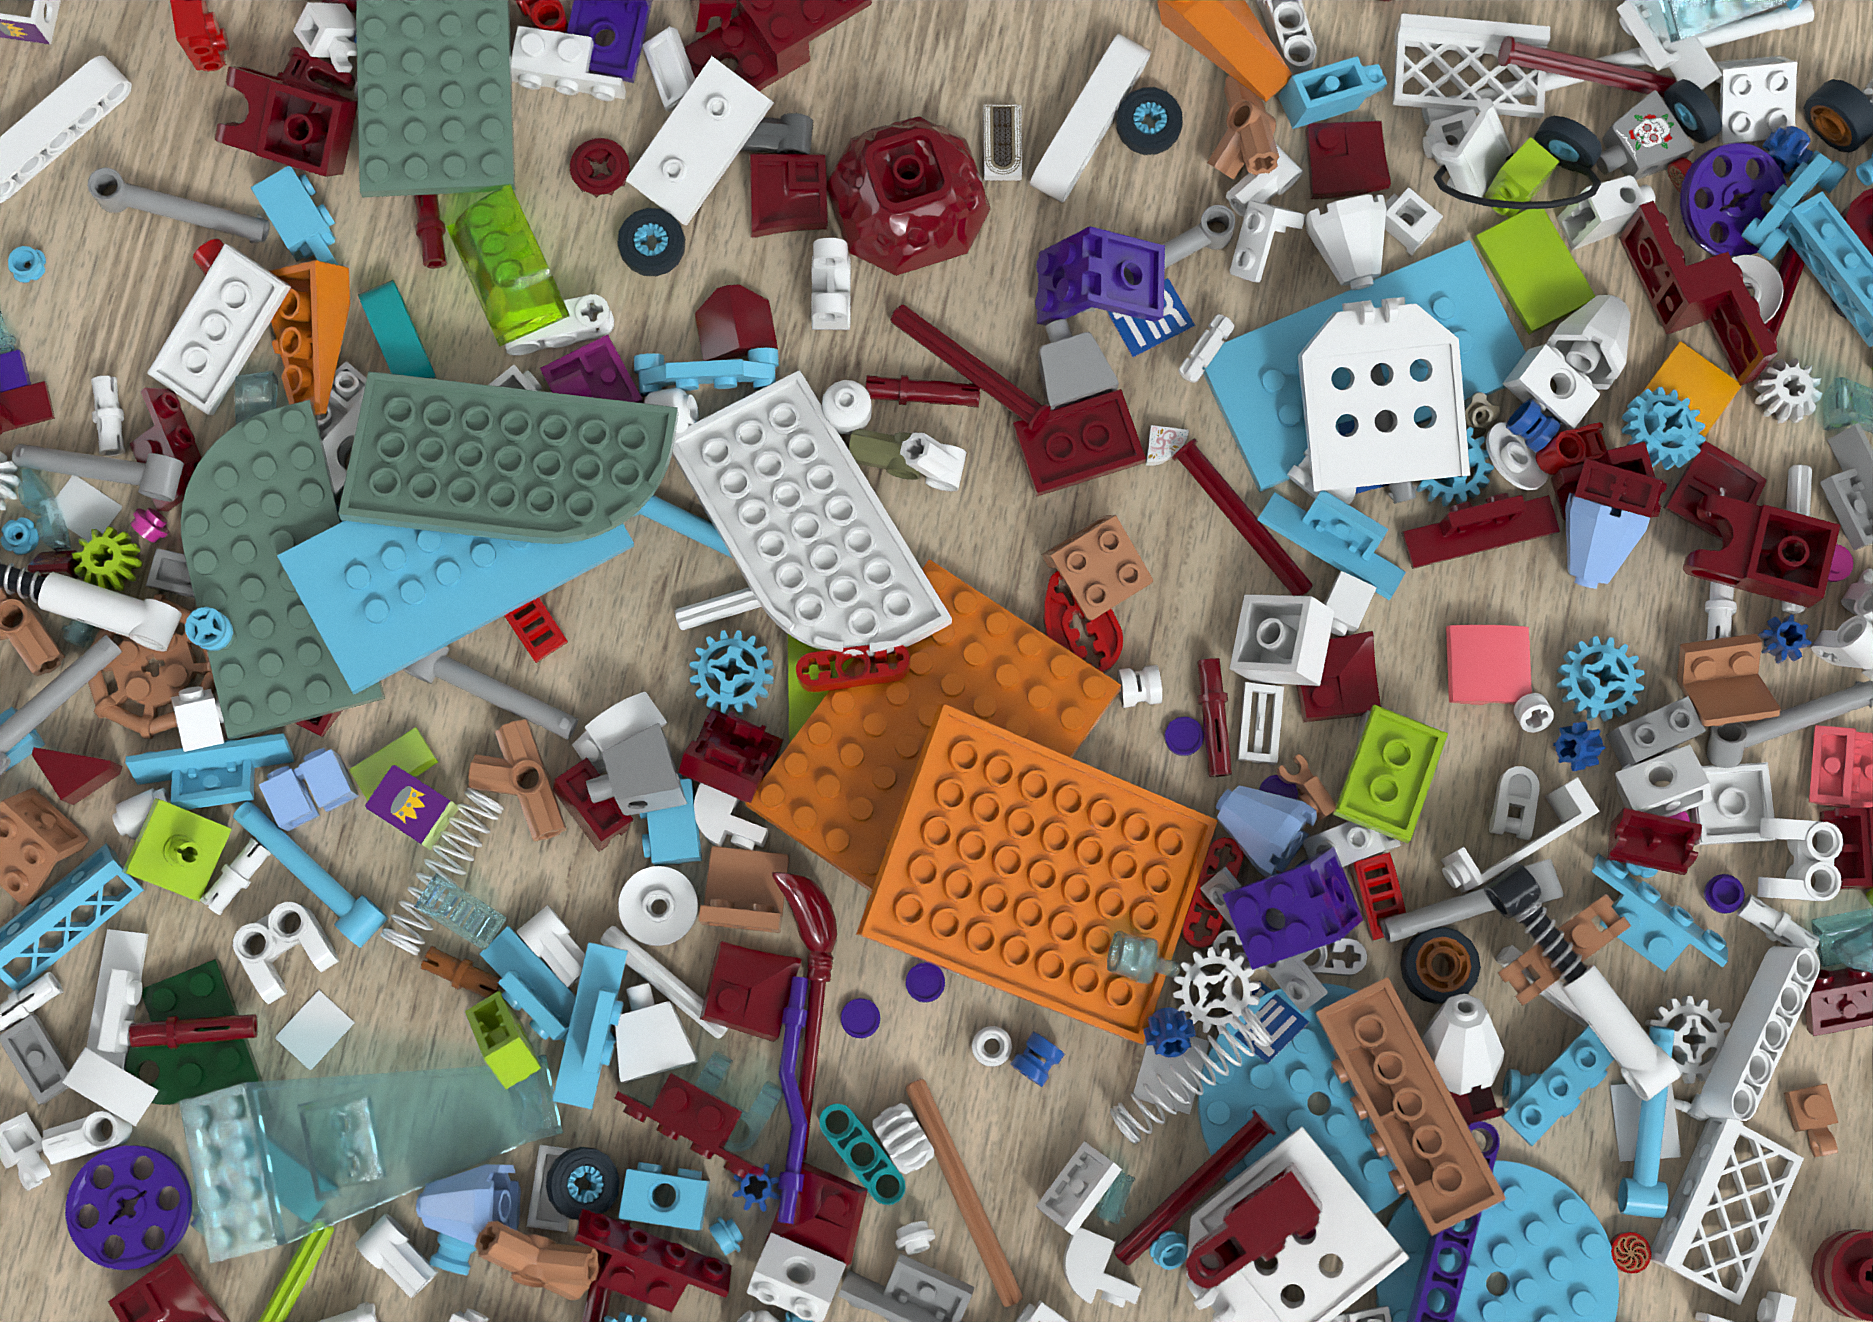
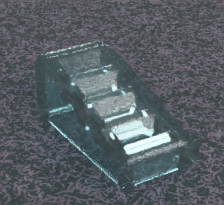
(480, 926)

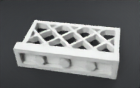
(1465, 37)
(1693, 1200)

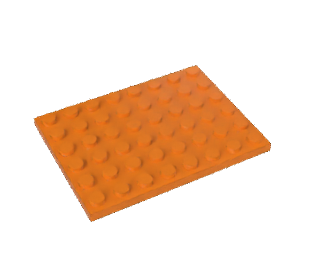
(858, 750)
(1029, 867)

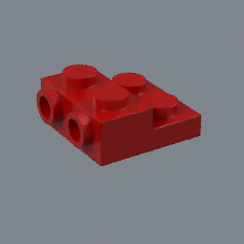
(199, 34)

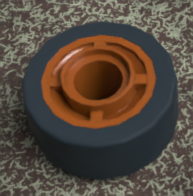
(1840, 115)
(1461, 959)

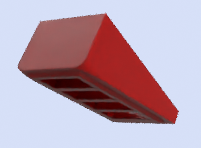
(546, 647)
(1362, 887)

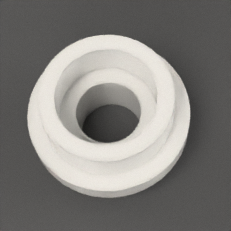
(1001, 1037)
(914, 1237)

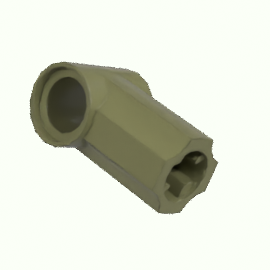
(882, 452)

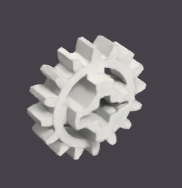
(1202, 977)
(1690, 1024)

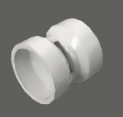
(1148, 685)

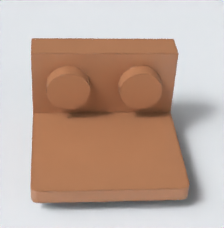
(1099, 566)
(1725, 680)
(32, 842)
(743, 891)

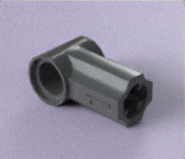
(782, 136)

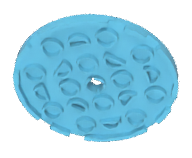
(1281, 1096)
(1537, 1238)

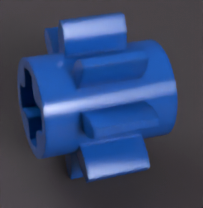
(1788, 147)
(1793, 633)
(1579, 746)
(1169, 1032)
(752, 1198)

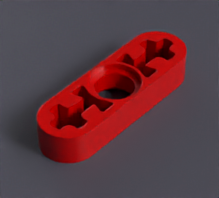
(826, 682)
(1192, 917)

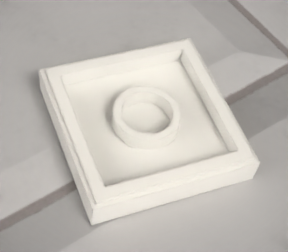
(1736, 806)

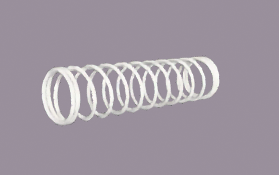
(486, 804)
(1128, 1124)

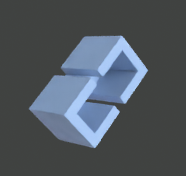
(290, 798)

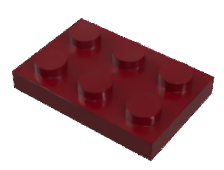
(1080, 443)

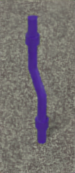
(791, 1179)

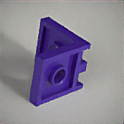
(628, 22)
(1089, 273)
(1315, 907)

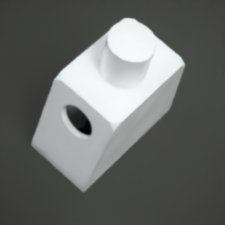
(1612, 206)
(650, 1037)

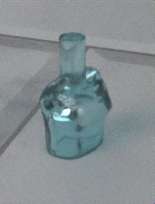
(1138, 958)

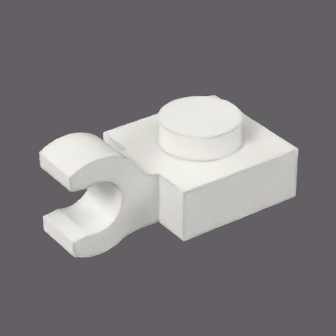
(20, 1146)

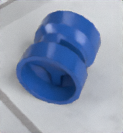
(1533, 425)
(1033, 1067)

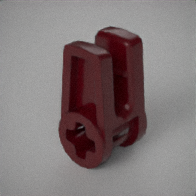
(307, 69)

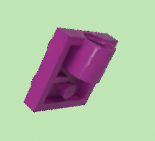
(592, 372)

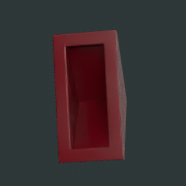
(74, 775)

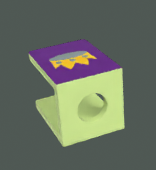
(411, 806)

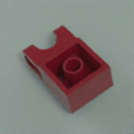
(279, 118)
(1754, 547)
(1256, 1227)

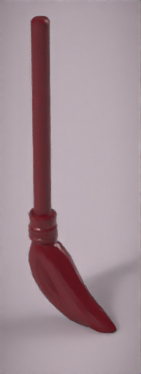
(819, 934)

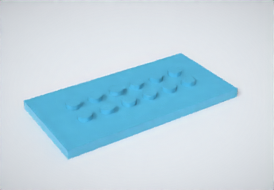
(1259, 375)
(407, 592)

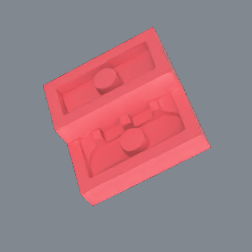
(1488, 664)
(1841, 768)

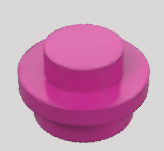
(150, 524)
(1841, 564)

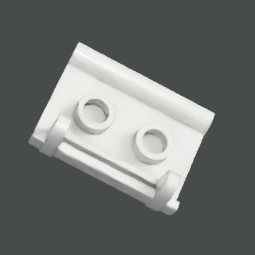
(1479, 154)

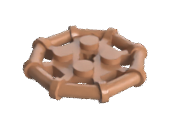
(142, 686)

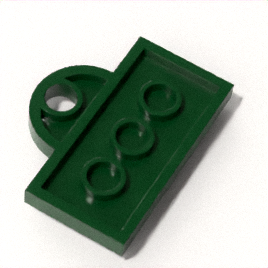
(200, 1066)

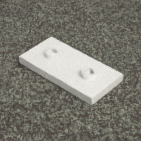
(699, 141)
(219, 329)

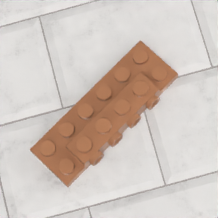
(1408, 1107)

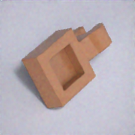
(1310, 788)
(1812, 1111)

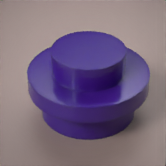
(1724, 893)

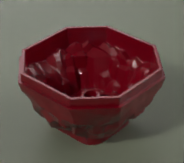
(905, 221)

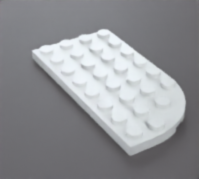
(807, 523)

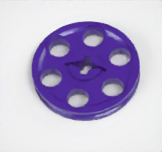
(1720, 193)
(109, 1205)

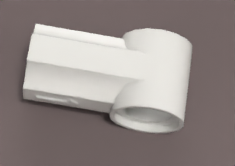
(1264, 186)
(937, 461)
(550, 939)
(84, 1137)
(389, 1248)

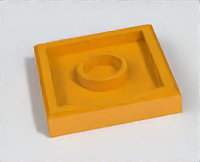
(1698, 380)

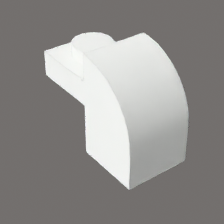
(615, 726)
(716, 819)
(1085, 1266)

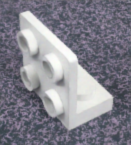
(1756, 97)

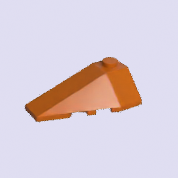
(1230, 39)
(311, 329)

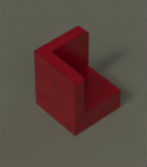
(1477, 1105)

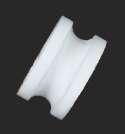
(1538, 721)

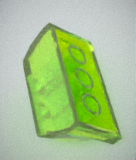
(506, 267)

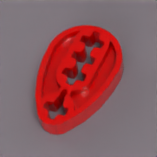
(1105, 628)

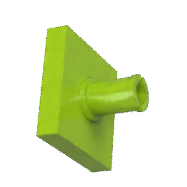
(177, 850)

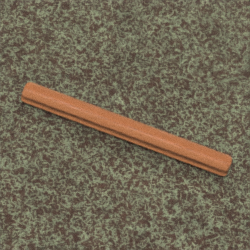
(964, 1193)

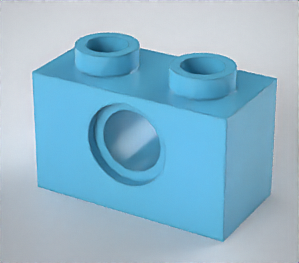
(640, 1203)

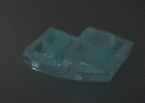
(255, 394)
(42, 502)

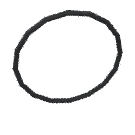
(1525, 205)

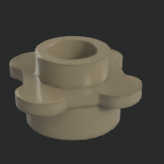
(1489, 412)

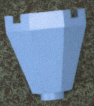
(1599, 539)
(1265, 826)
(470, 1200)

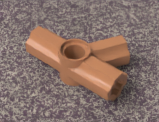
(1248, 134)
(30, 636)
(507, 774)
(539, 1260)

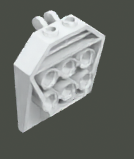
(1405, 452)
(1344, 1229)

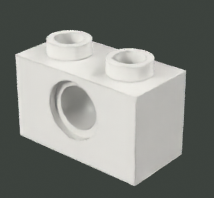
(1532, 381)
(1680, 767)
(790, 1261)

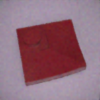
(1346, 159)
(787, 193)
(1713, 473)
(1347, 681)
(749, 990)
(825, 1215)
(167, 1295)

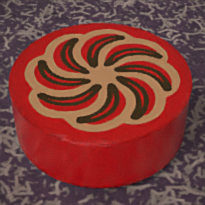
(1677, 172)
(1630, 1252)

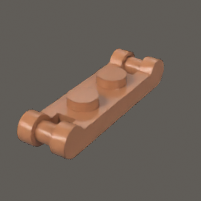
(1585, 941)

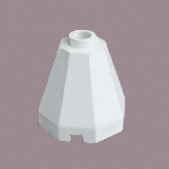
(1351, 238)
(1595, 339)
(1464, 1044)

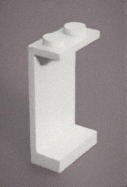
(1571, 806)

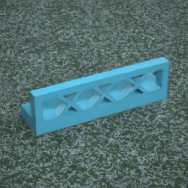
(1835, 259)
(57, 904)

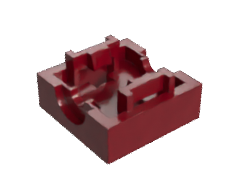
(731, 755)

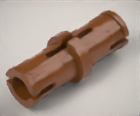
(460, 973)

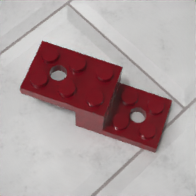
(770, 36)
(1698, 293)

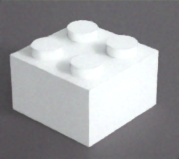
(1282, 639)

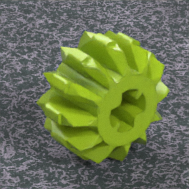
(100, 549)

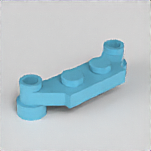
(1818, 170)
(655, 373)

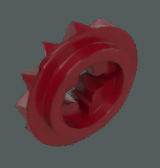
(598, 151)

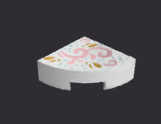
(1164, 443)

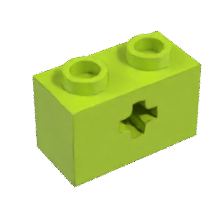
(1522, 176)
(502, 1040)

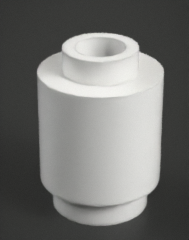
(133, 811)

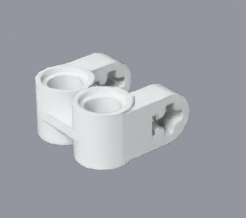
(830, 285)
(1854, 639)
(1806, 860)
(260, 966)

